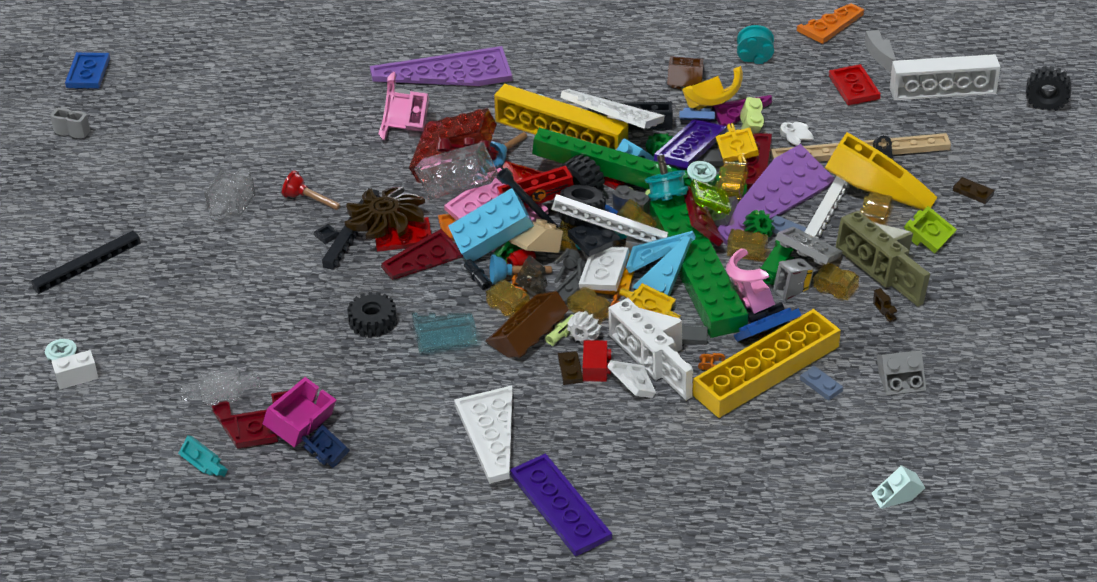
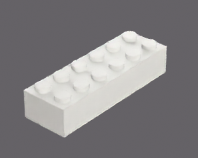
(944, 77)

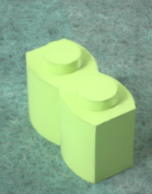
(751, 115)

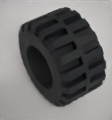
(585, 172)
(586, 195)

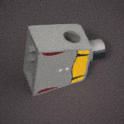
(793, 278)

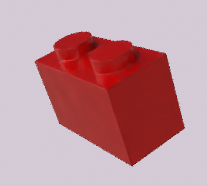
(595, 360)

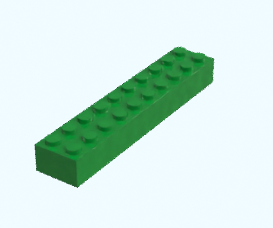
(702, 271)

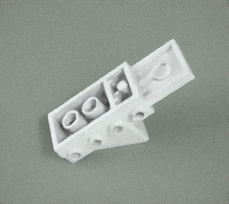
(652, 342)

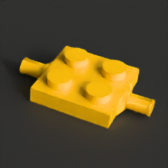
(736, 145)
(651, 300)

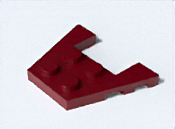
(246, 428)

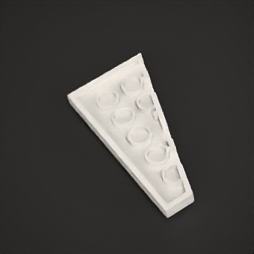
(614, 110)
(488, 425)

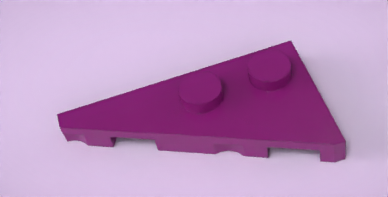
(730, 111)

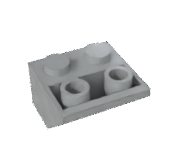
(902, 372)

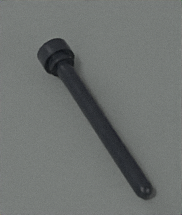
(505, 177)

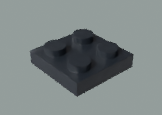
(593, 238)

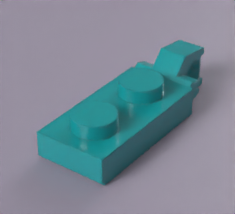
(202, 457)

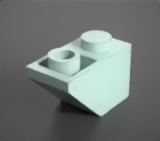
(898, 488)

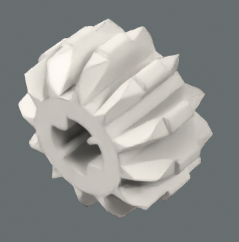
(583, 327)

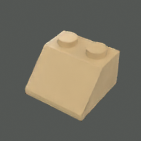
(540, 237)

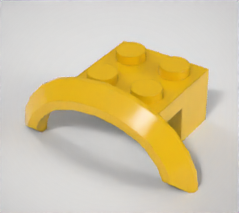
(711, 91)

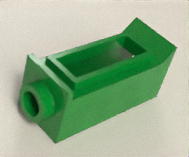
(771, 264)

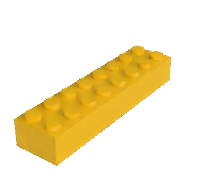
(530, 111)
(766, 363)

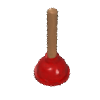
(295, 186)

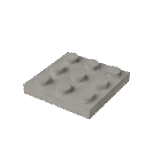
(808, 245)

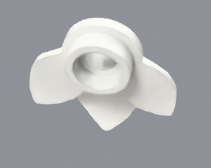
(796, 132)

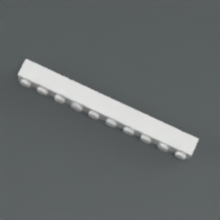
(827, 207)
(607, 219)

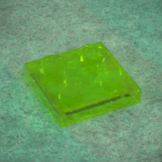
(710, 196)

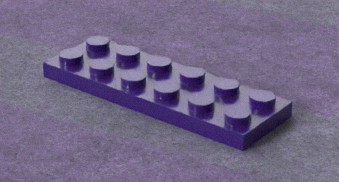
(690, 143)
(561, 504)

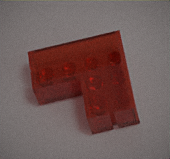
(474, 125)

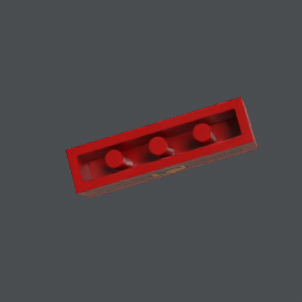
(543, 186)

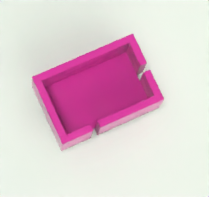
(297, 414)

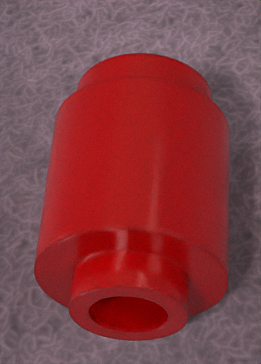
(518, 257)

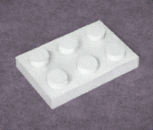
(604, 269)

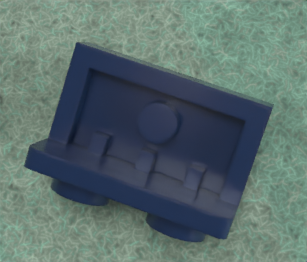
(327, 446)

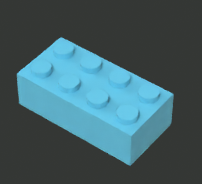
(491, 225)

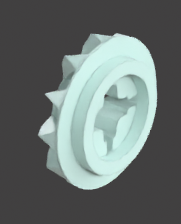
(701, 167)
(65, 345)

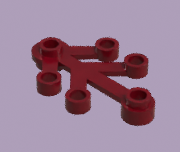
(444, 145)

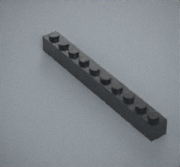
(341, 244)
(85, 262)

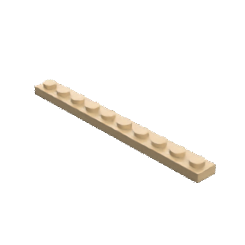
(900, 145)

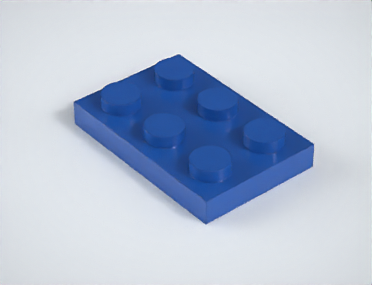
(87, 70)
(766, 323)

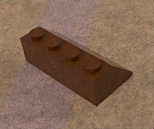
(528, 324)

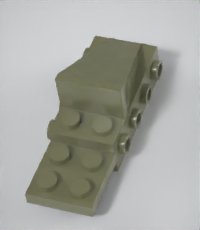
(883, 255)

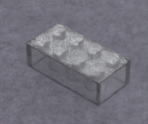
(456, 171)

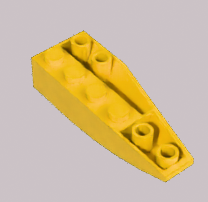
(876, 172)

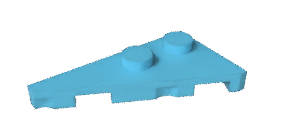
(651, 251)
(665, 272)

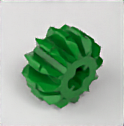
(656, 142)
(759, 222)

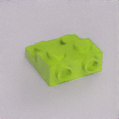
(930, 229)

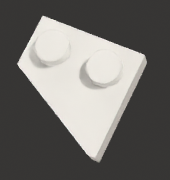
(633, 377)

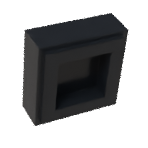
(326, 233)

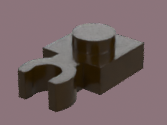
(883, 303)

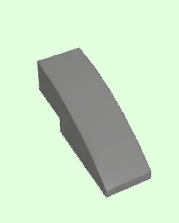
(880, 49)

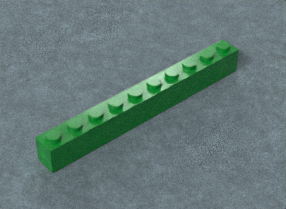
(611, 161)

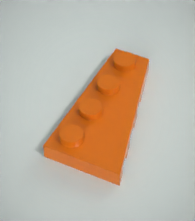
(831, 24)

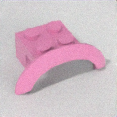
(403, 110)
(750, 283)

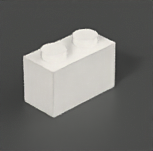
(75, 369)

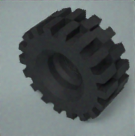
(1048, 99)
(372, 324)

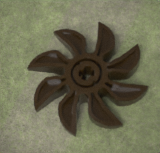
(385, 212)

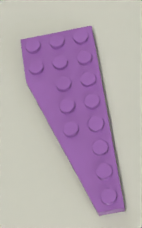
(462, 68)
(782, 186)

